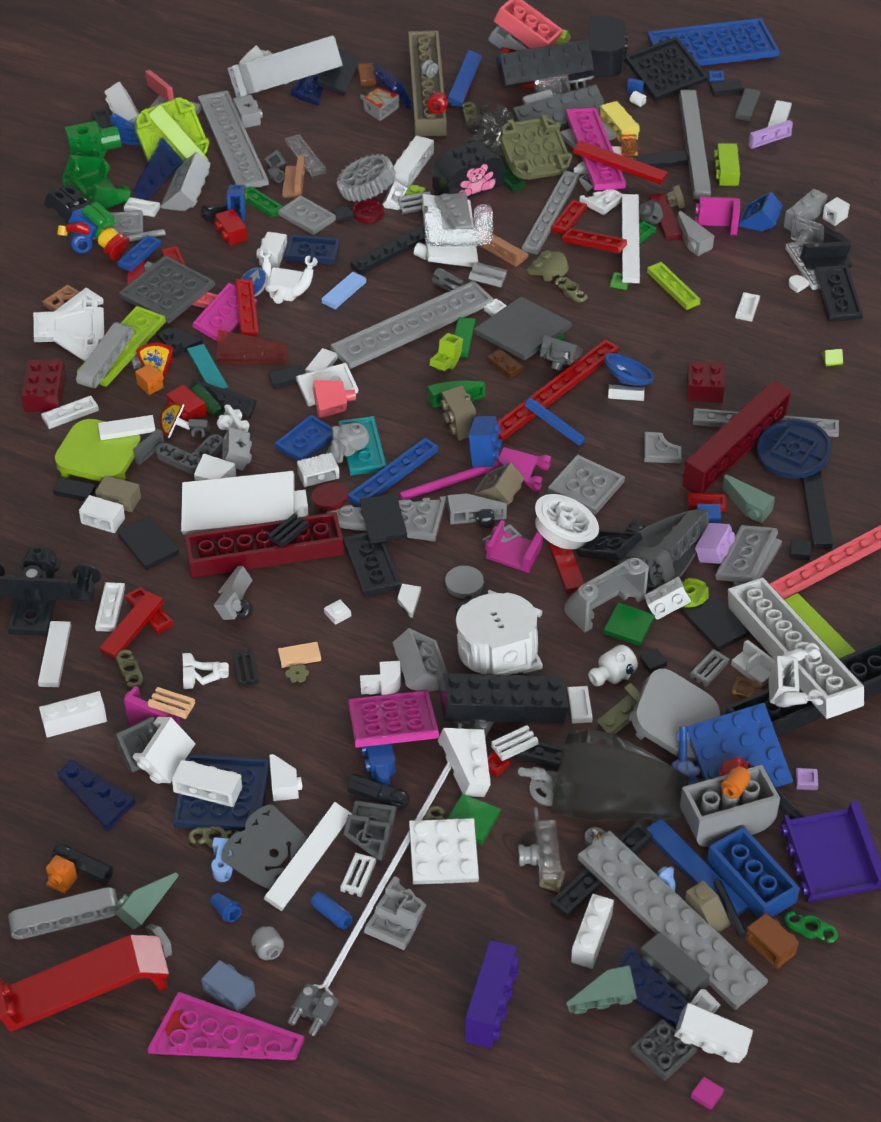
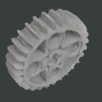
(366, 177)

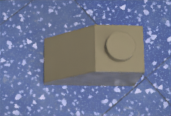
(707, 905)

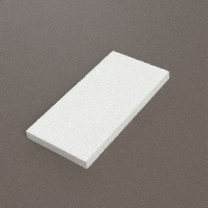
(449, 254)
(236, 501)

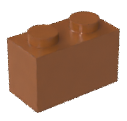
(772, 940)

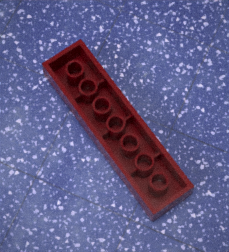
(735, 438)
(249, 546)

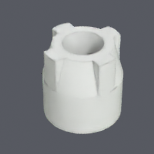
(638, 98)
(421, 251)

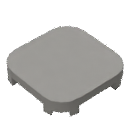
(668, 704)

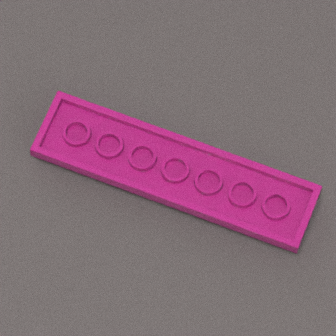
(588, 127)

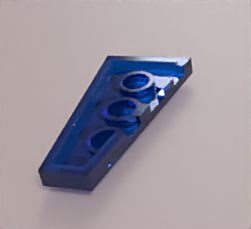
(157, 170)
(652, 989)

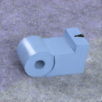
(220, 870)

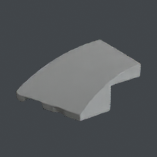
(396, 915)

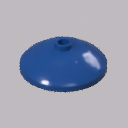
(628, 370)

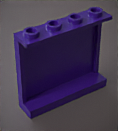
(832, 853)

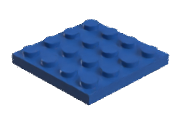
(741, 734)

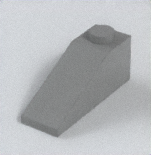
(694, 235)
(464, 507)

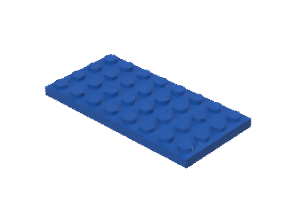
(722, 41)

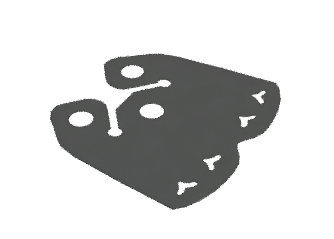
(256, 842)

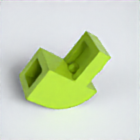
(448, 353)

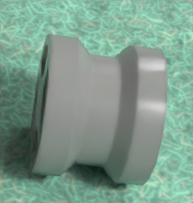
(527, 854)

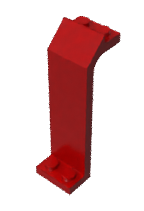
(82, 979)

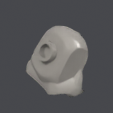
(347, 440)

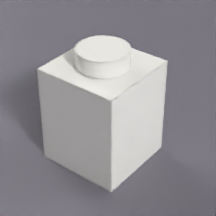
(835, 211)

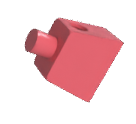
(331, 397)

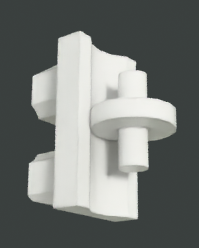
(232, 419)

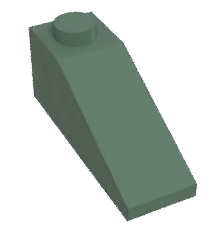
(748, 499)
(139, 904)

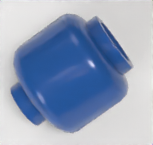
(80, 243)

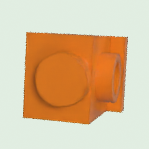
(61, 874)

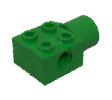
(91, 139)

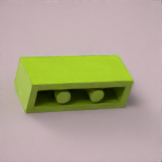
(727, 164)

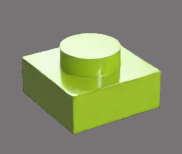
(415, 189)

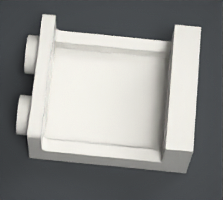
(164, 750)

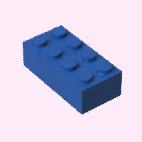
(752, 874)

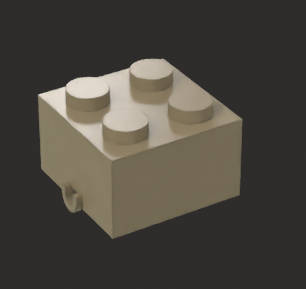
(458, 411)

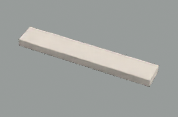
(307, 857)

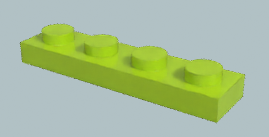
(673, 285)

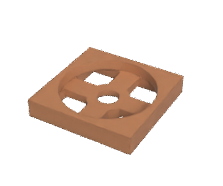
(63, 294)

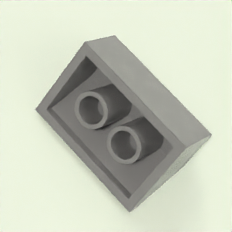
(419, 661)

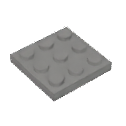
(587, 483)

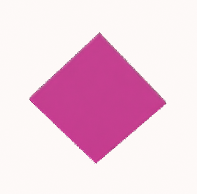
(392, 718)

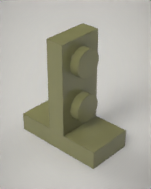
(619, 715)

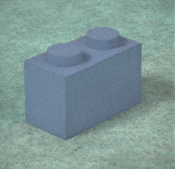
(228, 986)

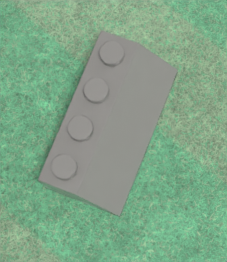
(186, 184)

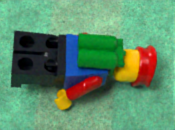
(87, 219)

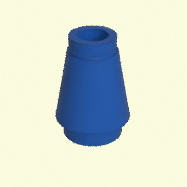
(227, 908)

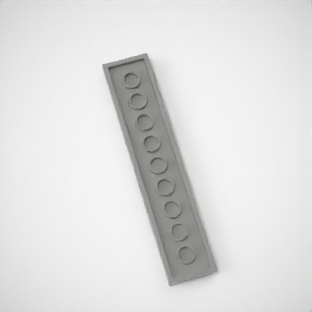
(232, 140)
(411, 324)
(668, 913)

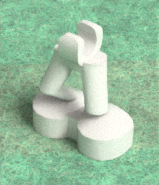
(220, 670)

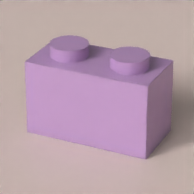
(715, 543)

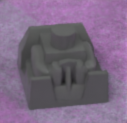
(559, 352)
(134, 741)

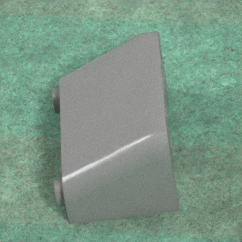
(625, 580)

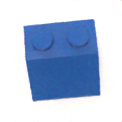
(761, 213)

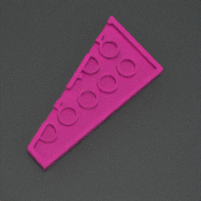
(222, 1033)

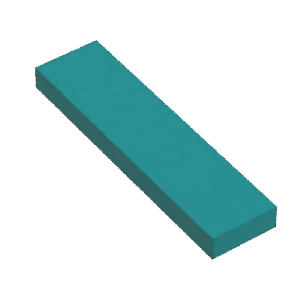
(206, 366)

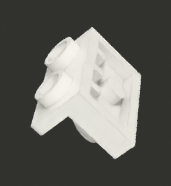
(667, 598)

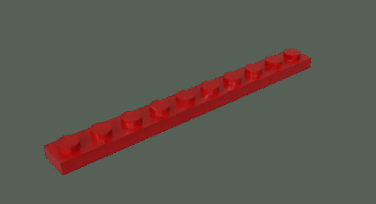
(557, 387)

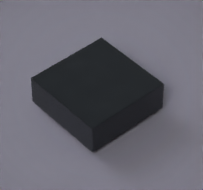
(343, 214)
(800, 549)
(653, 660)

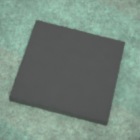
(167, 288)
(522, 327)

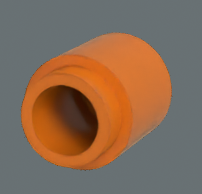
(735, 782)

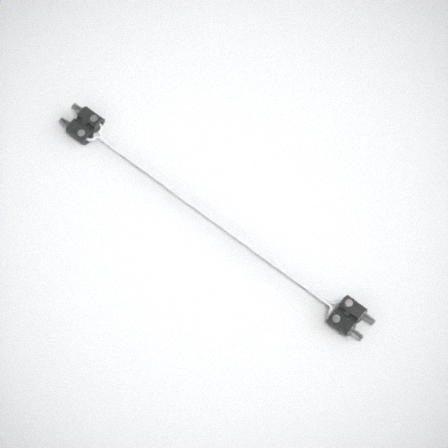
(322, 1005)

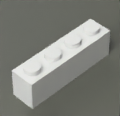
(121, 102)
(413, 160)

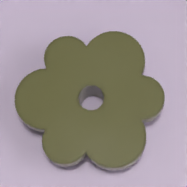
(297, 673)

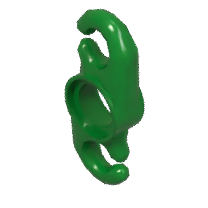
(821, 927)

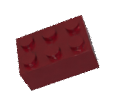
(43, 385)

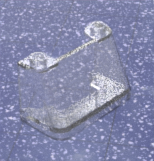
(440, 233)

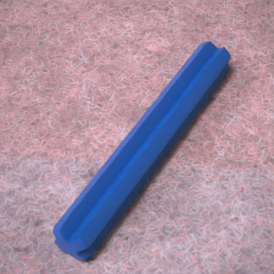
(555, 421)

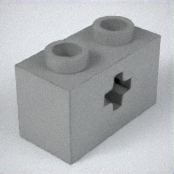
(248, 110)
(237, 448)

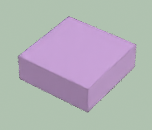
(806, 779)

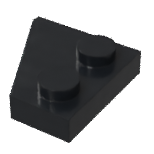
(178, 340)

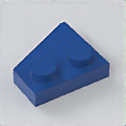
(126, 130)

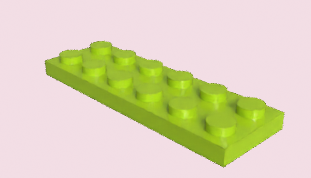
(145, 325)

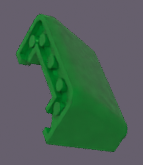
(90, 179)

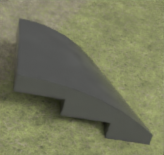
(371, 827)

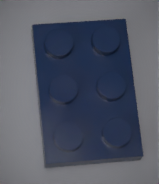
(322, 248)

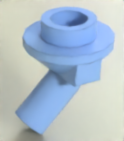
(666, 875)

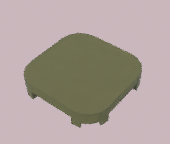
(534, 148)

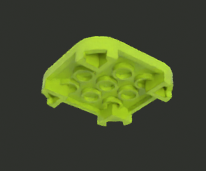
(183, 114)
(92, 458)

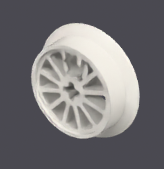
(565, 521)

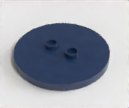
(794, 449)

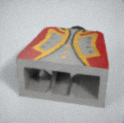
(380, 102)

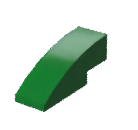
(474, 388)

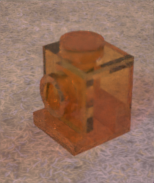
(629, 145)

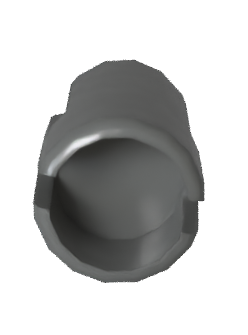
(446, 280)

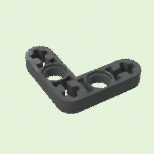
(189, 459)

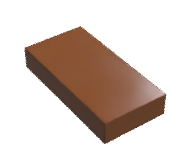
(366, 74)

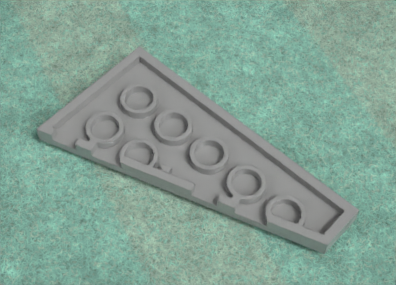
(420, 517)

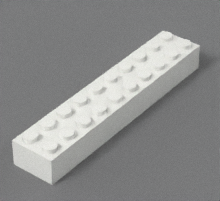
(781, 631)

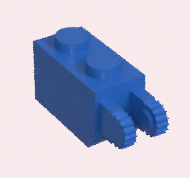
(380, 762)

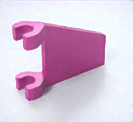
(525, 465)

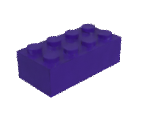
(491, 994)

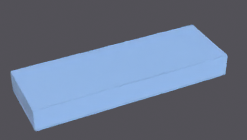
(343, 290)

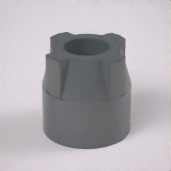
(276, 174)

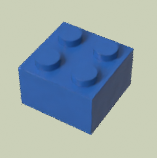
(484, 441)

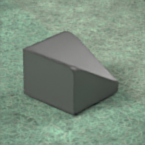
(276, 159)

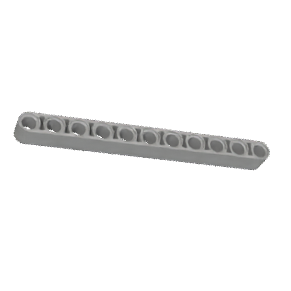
(694, 144)

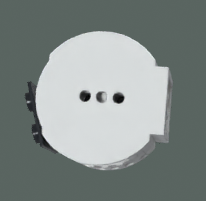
(497, 633)

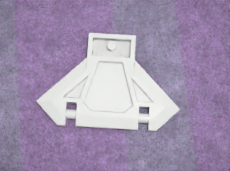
(73, 324)

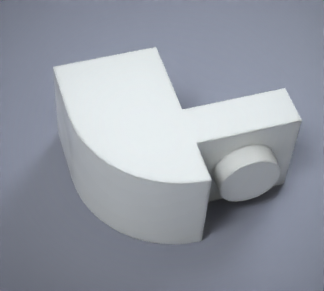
(385, 683)

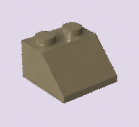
(500, 484)

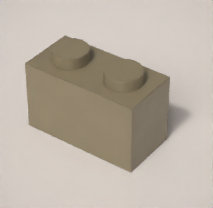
(119, 492)

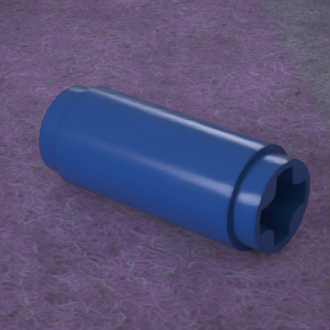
(331, 910)

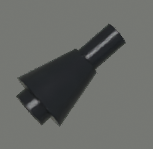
(208, 211)

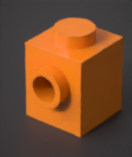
(149, 379)

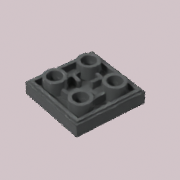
(663, 1050)

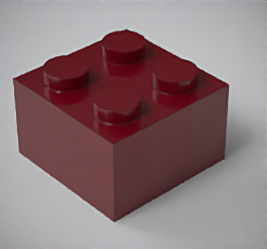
(705, 381)

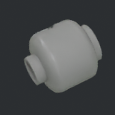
(267, 943)

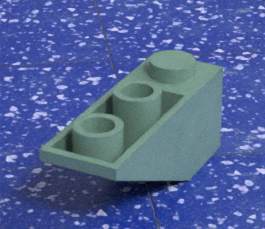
(609, 988)

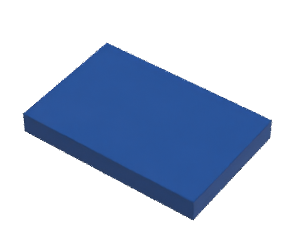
(305, 439)

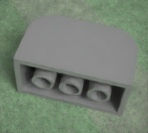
(715, 815)

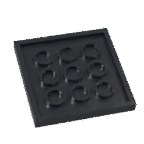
(666, 68)

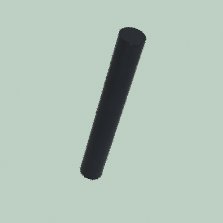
(739, 928)

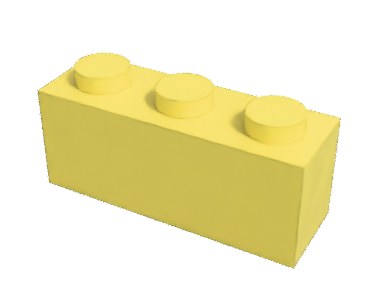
(618, 119)

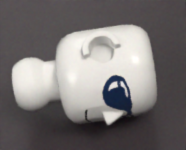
(614, 666)

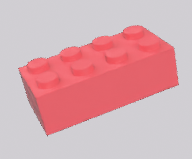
(527, 24)

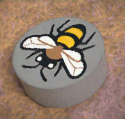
(593, 834)

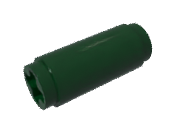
(212, 404)

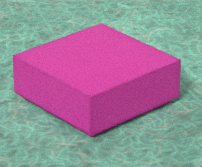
(707, 1093)

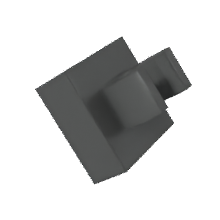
(199, 426)

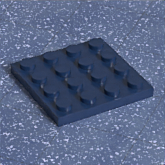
(196, 812)

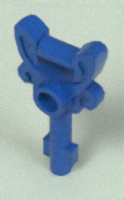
(683, 764)

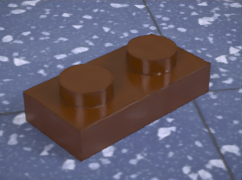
(505, 363)

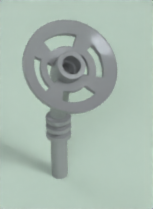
(546, 787)

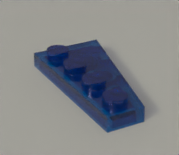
(392, 83)
(308, 90)
(98, 795)

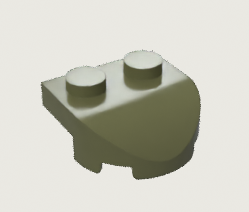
(549, 265)

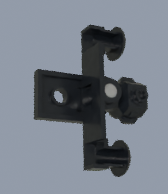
(37, 590)

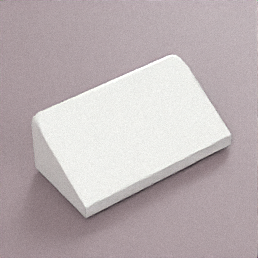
(394, 191)
(626, 392)

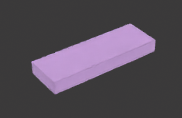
(770, 134)

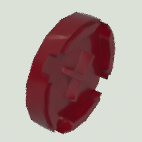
(368, 211)
(329, 496)

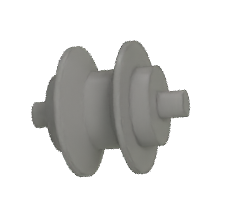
(429, 68)

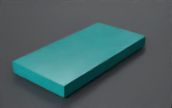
(371, 457)

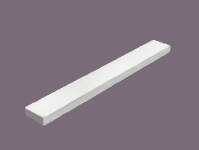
(630, 231)

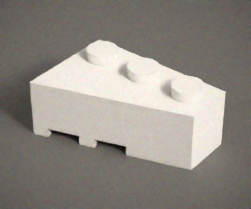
(468, 758)

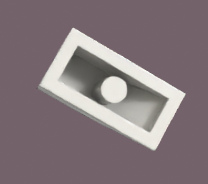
(284, 780)

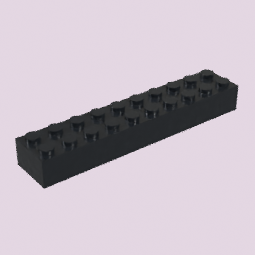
(863, 664)

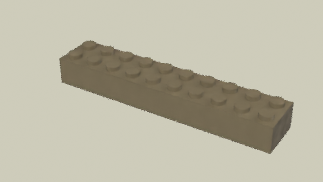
(425, 47)

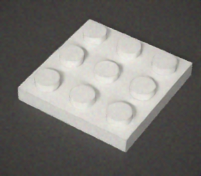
(443, 851)

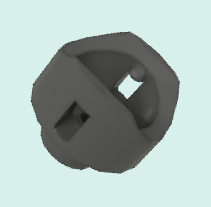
(650, 209)

